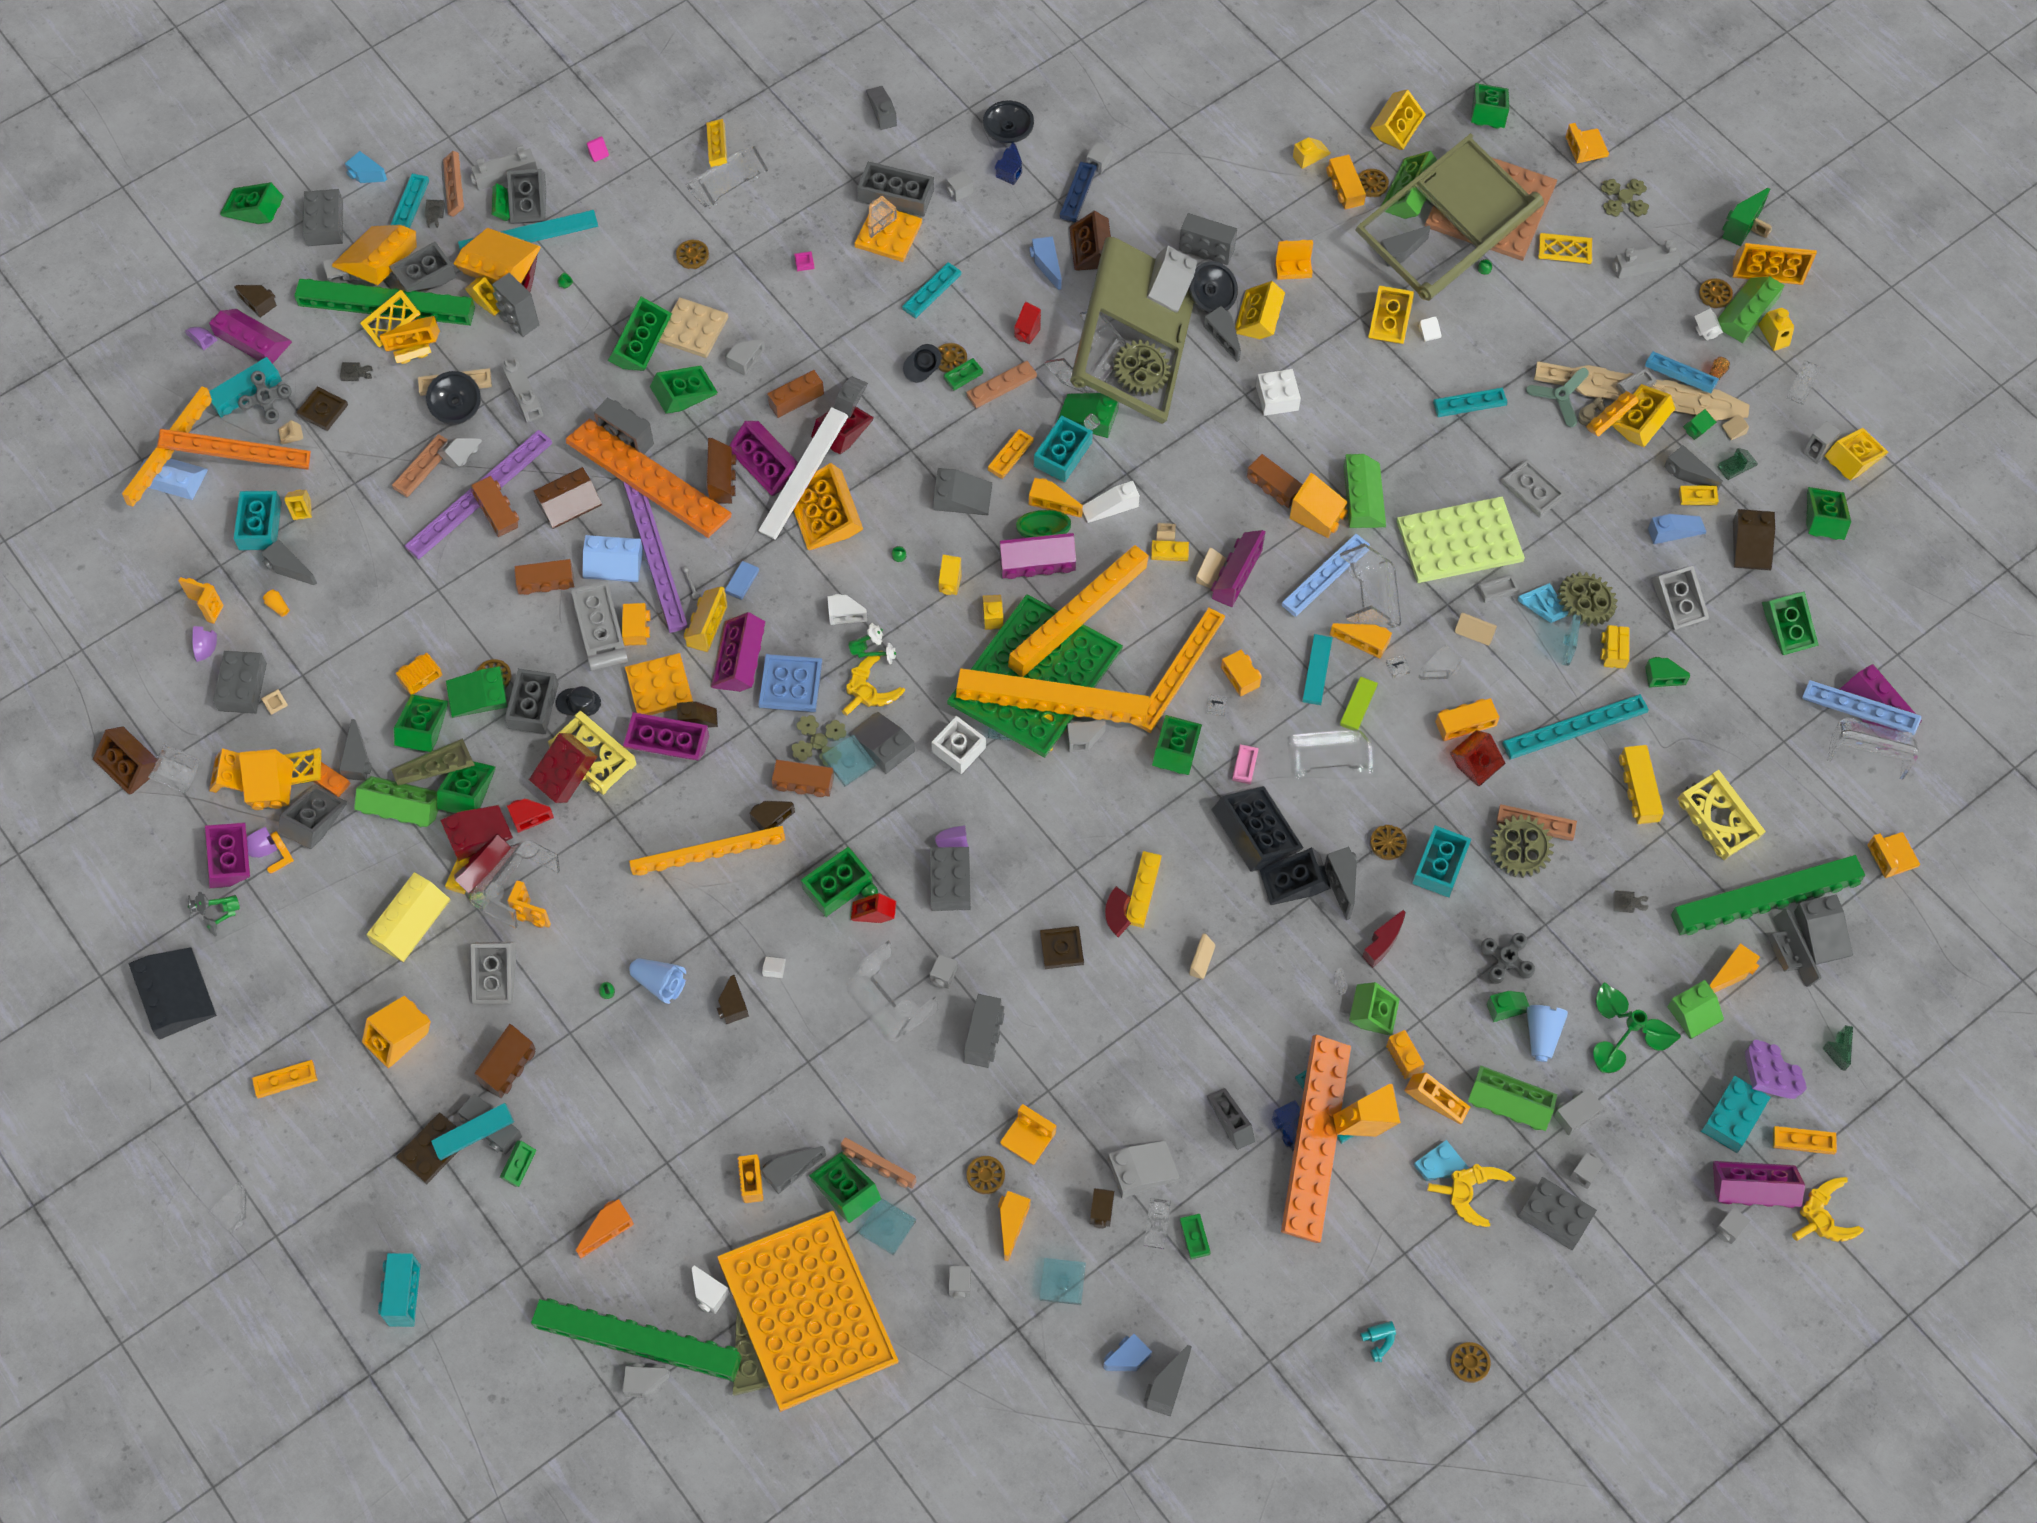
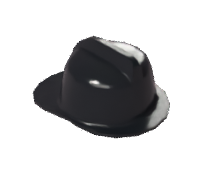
(922, 363)
(578, 699)

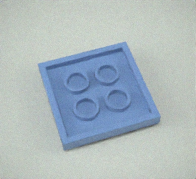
(790, 683)

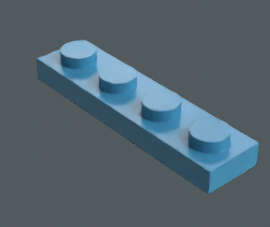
(1681, 372)

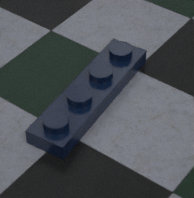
(1078, 192)

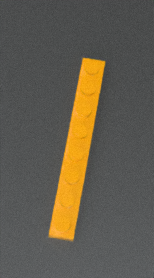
(159, 456)
(1181, 667)
(707, 850)

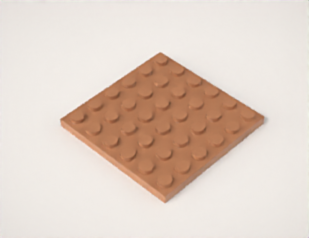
(1518, 241)

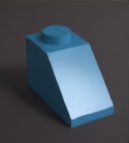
(364, 169)

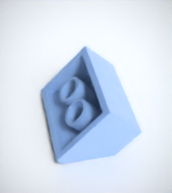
(178, 478)
(612, 558)

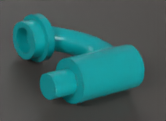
(1381, 1331)

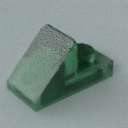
(1737, 464)
(1841, 1050)

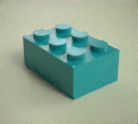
(1063, 448)
(257, 519)
(1441, 861)
(1735, 1114)
(399, 1290)

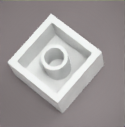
(1278, 392)
(958, 745)

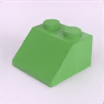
(1374, 1008)
(1696, 1009)

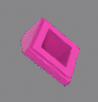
(597, 149)

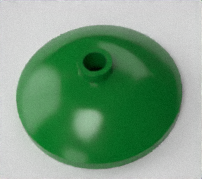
(1043, 523)

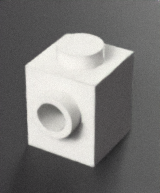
(1708, 324)

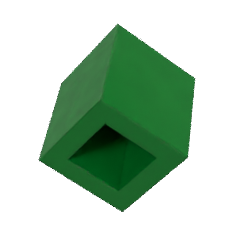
(1699, 424)

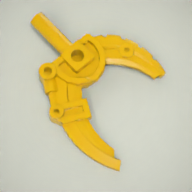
(864, 691)
(1462, 1190)
(1820, 1219)

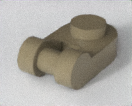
(1588, 412)

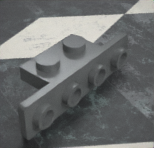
(1792, 949)

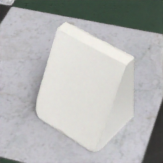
(1429, 329)
(773, 967)

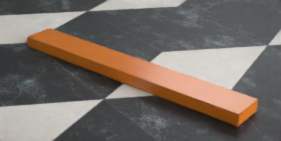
(233, 449)

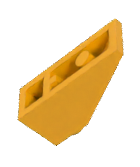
(411, 334)
(1049, 496)
(1363, 636)
(1736, 968)
(1436, 1097)
(1012, 1215)

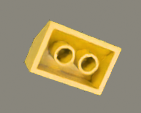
(1398, 119)
(1260, 311)
(1646, 416)
(706, 619)

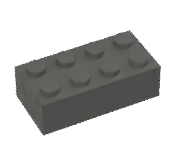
(902, 188)

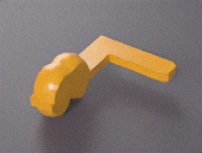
(284, 851)

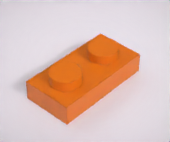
(332, 781)

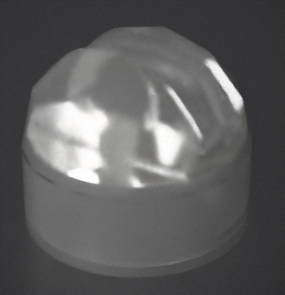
(1091, 422)

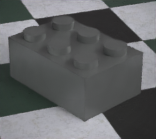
(323, 217)
(1207, 239)
(515, 305)
(624, 425)
(240, 682)
(531, 701)
(950, 878)
(984, 1031)
(1557, 1213)

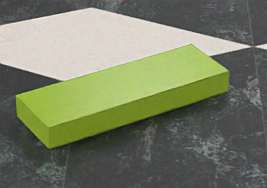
(1358, 704)

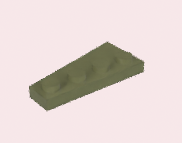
(441, 761)
(750, 1373)

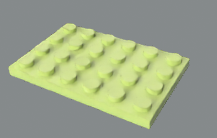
(1460, 539)

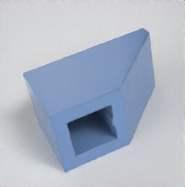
(1129, 1356)

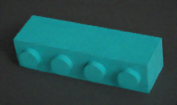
(227, 394)

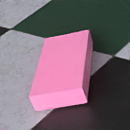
(1245, 764)

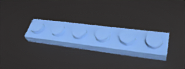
(1320, 579)
(1862, 707)

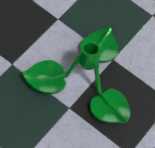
(1613, 1003)

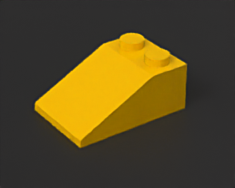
(1391, 314)
(1855, 453)

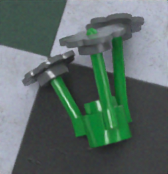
(227, 904)

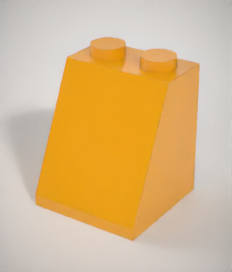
(1318, 507)
(266, 778)
(395, 1030)
(1369, 1115)

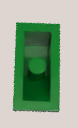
(1665, 672)
(1507, 1005)

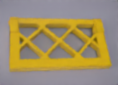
(1543, 246)
(390, 303)
(316, 768)

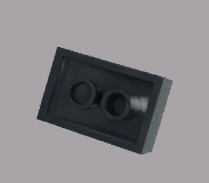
(1295, 877)

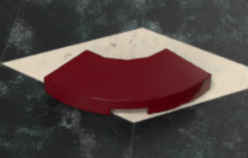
(1116, 911)

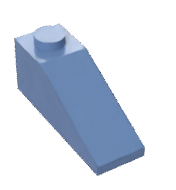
(1046, 259)
(1675, 527)

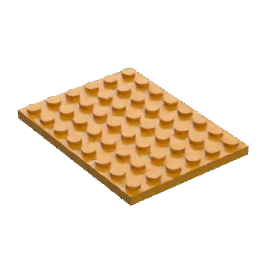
(807, 1310)

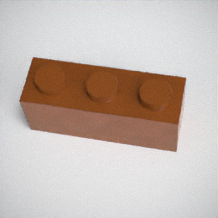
(795, 393)
(1273, 480)
(495, 506)
(544, 576)
(802, 778)

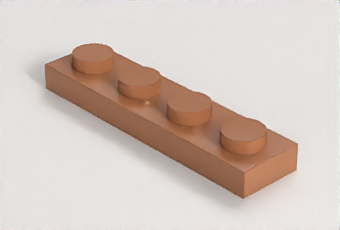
(453, 183)
(1001, 384)
(420, 467)
(1557, 826)
(873, 1160)

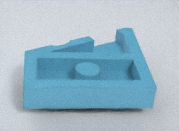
(1544, 603)
(1440, 1162)

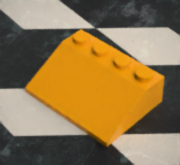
(376, 251)
(495, 255)
(1780, 263)
(827, 509)

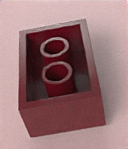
(563, 767)

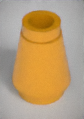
(275, 601)

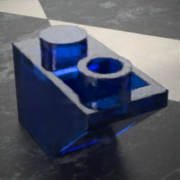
(1010, 166)
(1286, 1120)

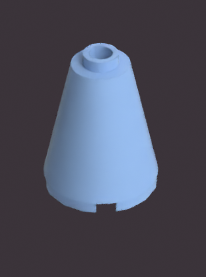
(659, 978)
(1544, 1030)

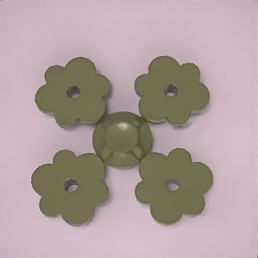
(1625, 196)
(818, 740)

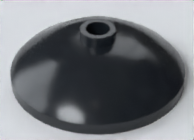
(1008, 121)
(1219, 281)
(449, 387)

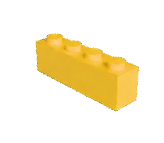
(1641, 784)

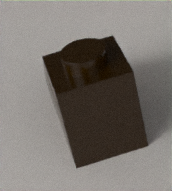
(256, 298)
(697, 713)
(771, 813)
(732, 1003)
(1101, 1208)

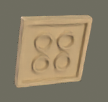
(693, 327)

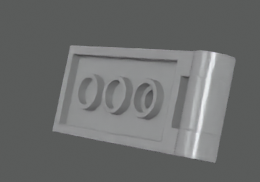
(598, 620)

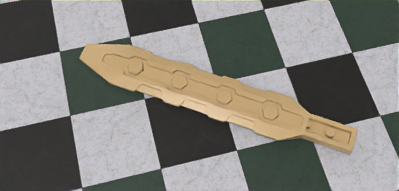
(1686, 398)

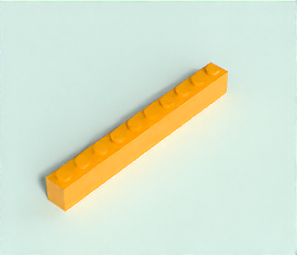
(1078, 611)
(1052, 697)

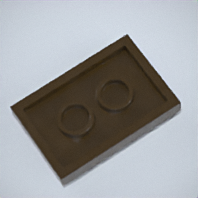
(420, 1154)

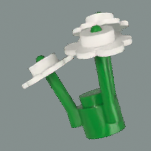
(859, 645)

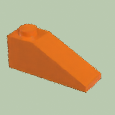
(608, 1224)

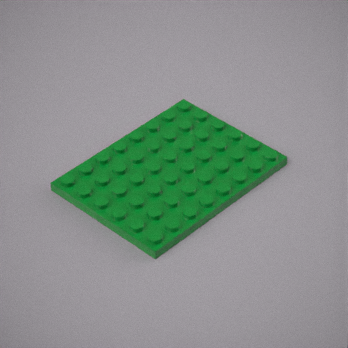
(1076, 661)

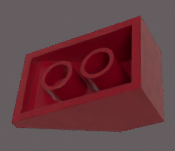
(850, 430)
(474, 828)

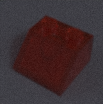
(1478, 757)

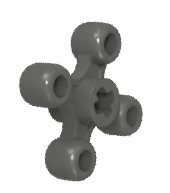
(257, 398)
(1510, 952)

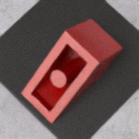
(1028, 323)
(528, 814)
(873, 909)

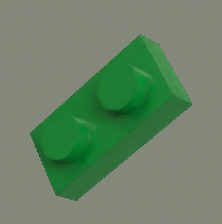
(500, 202)
(963, 374)
(518, 1163)
(1195, 1236)

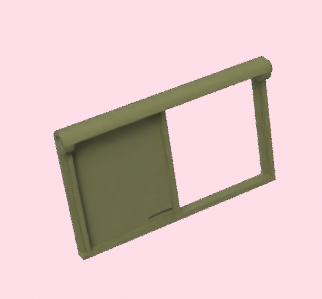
(1473, 197)
(1122, 294)

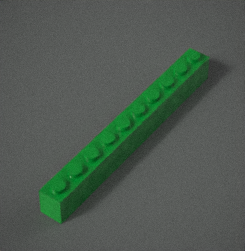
(368, 299)
(1768, 895)
(636, 1339)

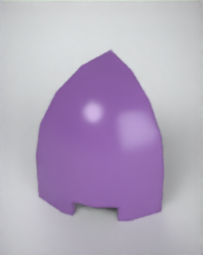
(201, 337)
(203, 643)
(952, 837)
(260, 843)

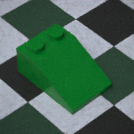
(1490, 106)
(253, 203)
(1743, 217)
(682, 388)
(1080, 405)
(1827, 513)
(1791, 622)
(477, 692)
(420, 723)
(1177, 745)
(465, 788)
(846, 1187)

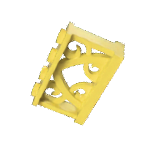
(618, 755)
(1731, 800)

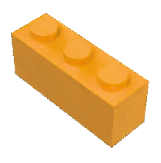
(1346, 182)
(1467, 719)

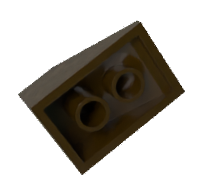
(1753, 539)

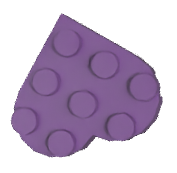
(1771, 1073)

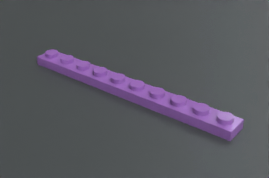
(467, 503)
(656, 560)

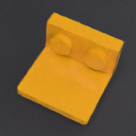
(1586, 144)
(1294, 259)
(206, 597)
(226, 771)
(1893, 854)
(520, 901)
(1029, 1135)

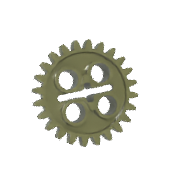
(1151, 380)
(1587, 598)
(1504, 845)

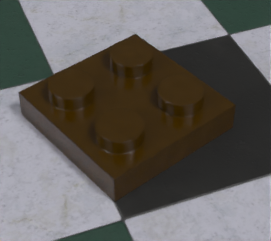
(322, 408)
(1061, 947)

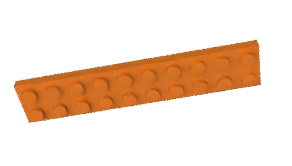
(648, 478)
(1316, 1139)

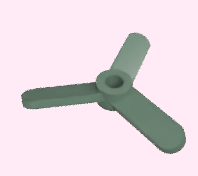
(1567, 389)

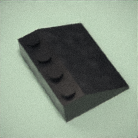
(1256, 827)
(172, 991)

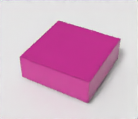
(804, 261)

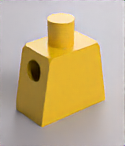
(1777, 328)

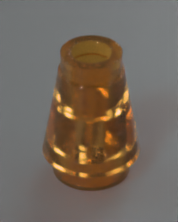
(1719, 367)

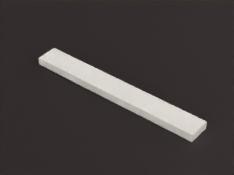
(803, 473)

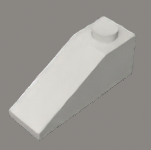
(1112, 502)

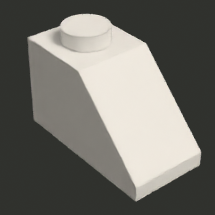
(845, 610)
(708, 1291)

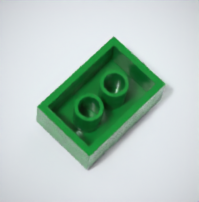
(836, 881)

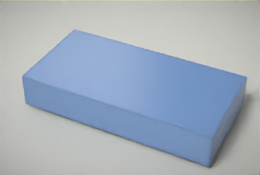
(742, 580)

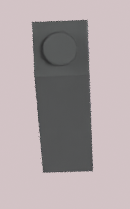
(882, 107)
(1405, 244)
(1222, 328)
(850, 395)
(1689, 468)
(286, 563)
(355, 761)
(1232, 1119)
(788, 1168)

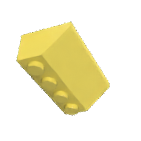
(408, 917)

